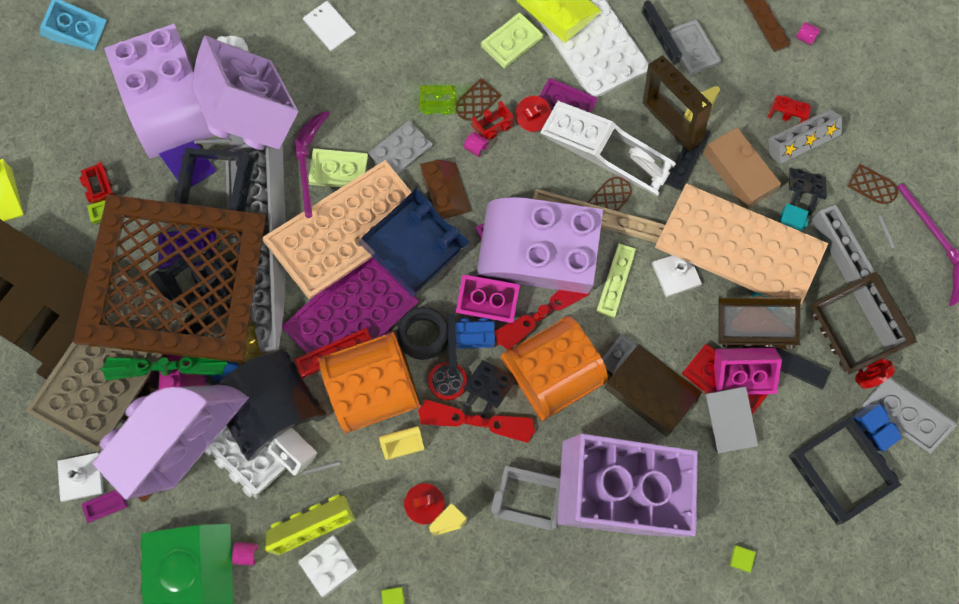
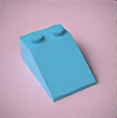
(71, 25)

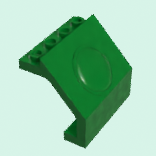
(187, 565)

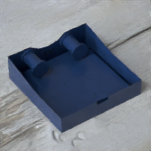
(413, 243)

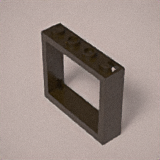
(663, 71)
(837, 347)

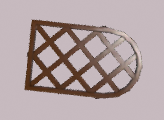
(477, 96)
(854, 176)
(605, 194)

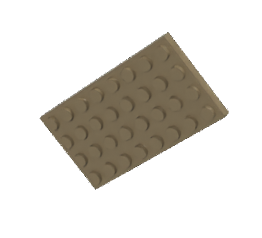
(76, 392)

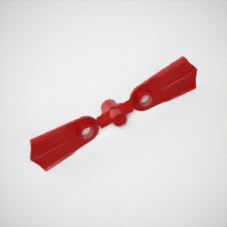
(514, 332)
(441, 415)

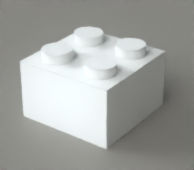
(328, 566)

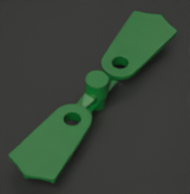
(122, 368)

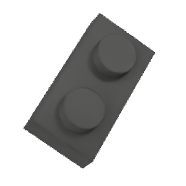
(618, 354)

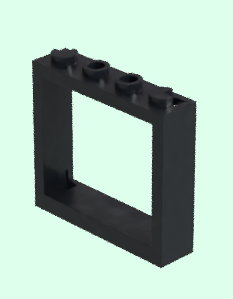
(242, 177)
(819, 487)

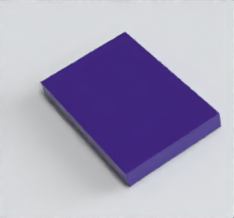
(173, 160)
(181, 242)

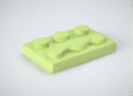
(512, 40)
(336, 167)

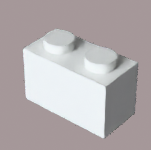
(292, 451)

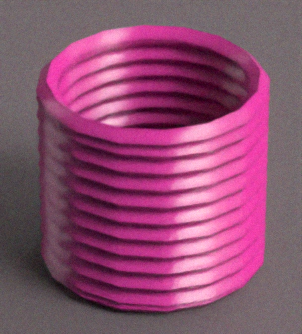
(807, 33)
(475, 143)
(244, 553)

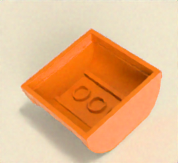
(556, 367)
(368, 382)

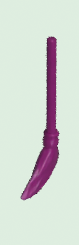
(302, 141)
(952, 253)

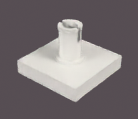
(676, 275)
(79, 477)

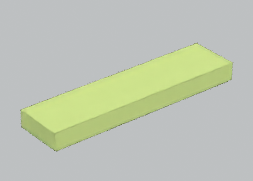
(616, 280)

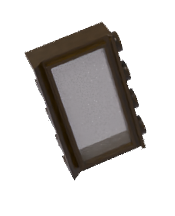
(759, 321)

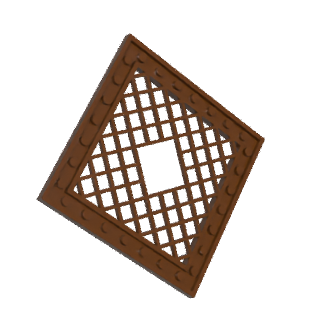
(116, 209)

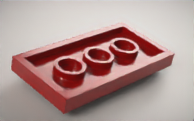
(702, 374)

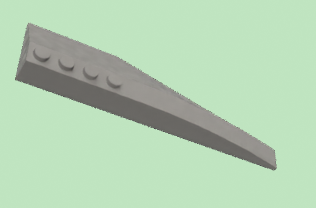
(265, 197)

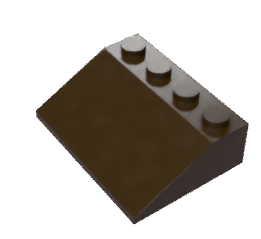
(652, 390)

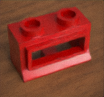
(790, 107)
(489, 117)
(105, 183)

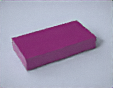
(103, 506)

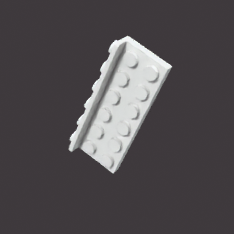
(252, 474)

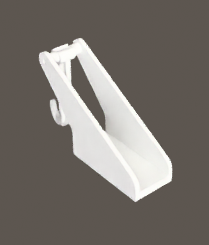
(589, 133)

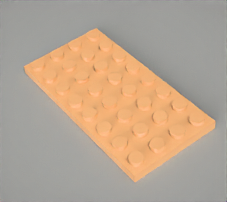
(327, 245)
(741, 245)

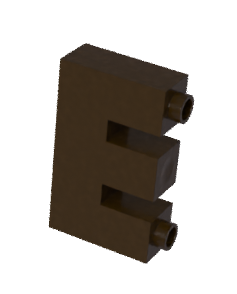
(38, 298)

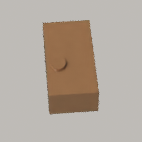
(741, 168)

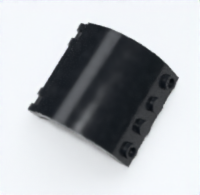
(274, 403)

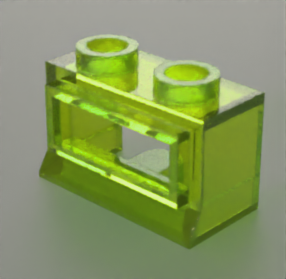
(438, 106)

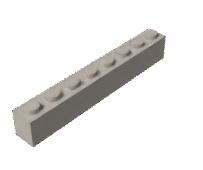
(854, 267)

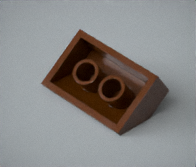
(445, 188)

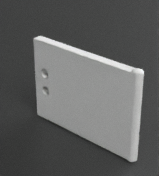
(328, 25)

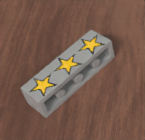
(805, 136)

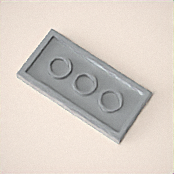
(912, 414)

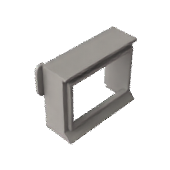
(532, 477)

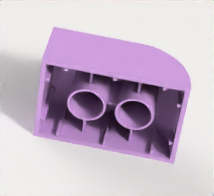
(158, 89)
(242, 95)
(540, 244)
(165, 437)
(627, 487)

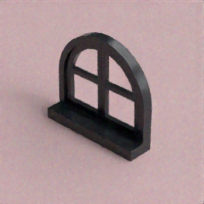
(170, 288)

